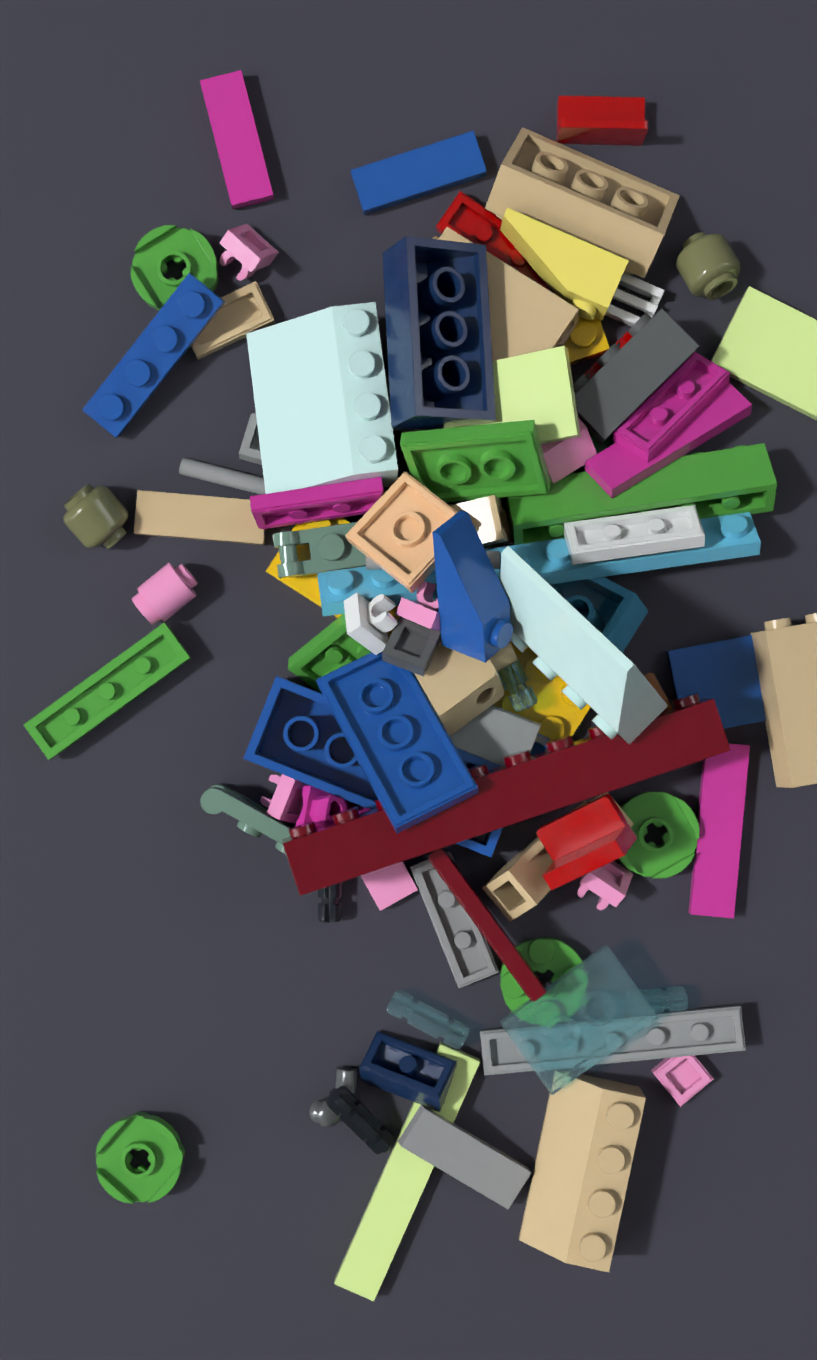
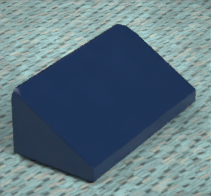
(407, 1071)

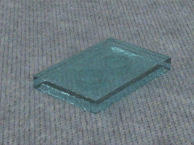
(579, 1019)

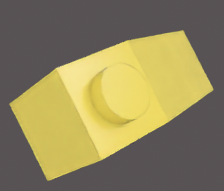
(567, 264)

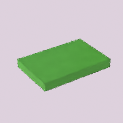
(478, 460)

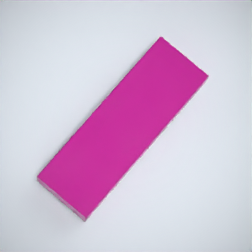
(237, 139)
(671, 407)
(316, 503)

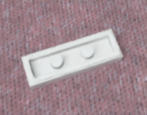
(634, 534)

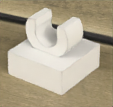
(369, 621)

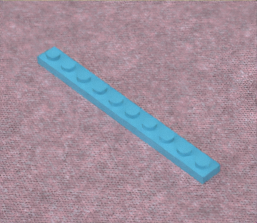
(724, 539)

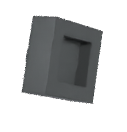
(411, 646)

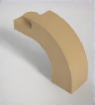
(520, 882)

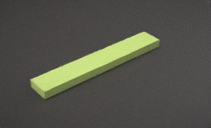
(398, 1194)

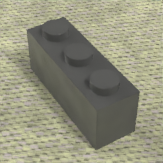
(631, 373)

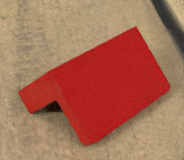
(601, 120)
(585, 840)

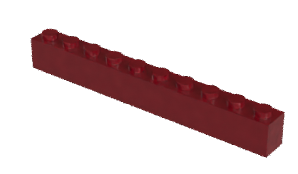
(508, 794)

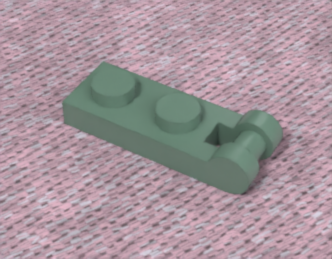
(327, 549)
(250, 814)

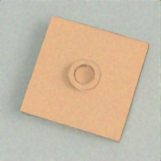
(400, 529)

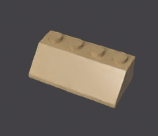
(583, 199)
(583, 1171)

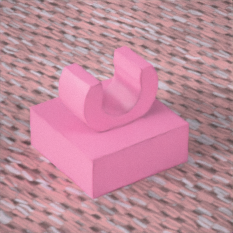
(248, 249)
(424, 610)
(287, 799)
(607, 882)

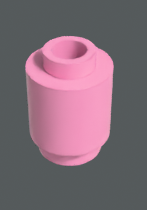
(165, 593)

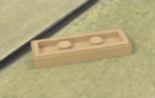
(196, 518)

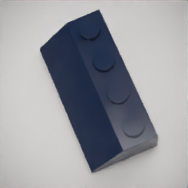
(438, 334)

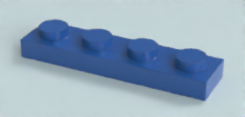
(153, 355)

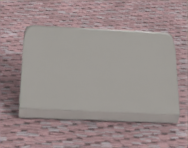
(496, 735)

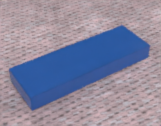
(418, 172)

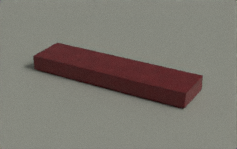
(487, 924)

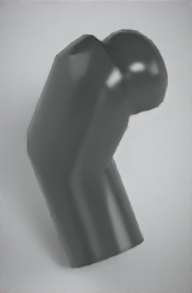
(320, 1112)

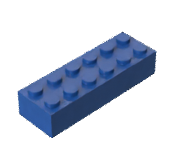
(305, 743)

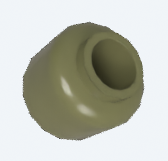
(708, 265)
(95, 516)

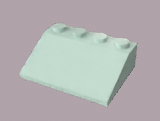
(322, 399)
(577, 653)

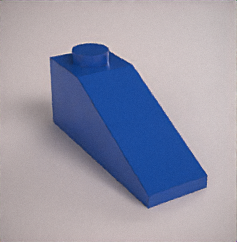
(469, 593)

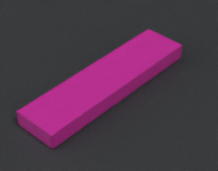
(619, 469)
(720, 833)

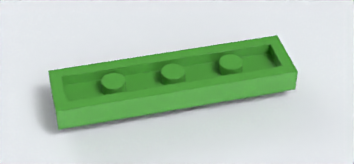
(107, 691)

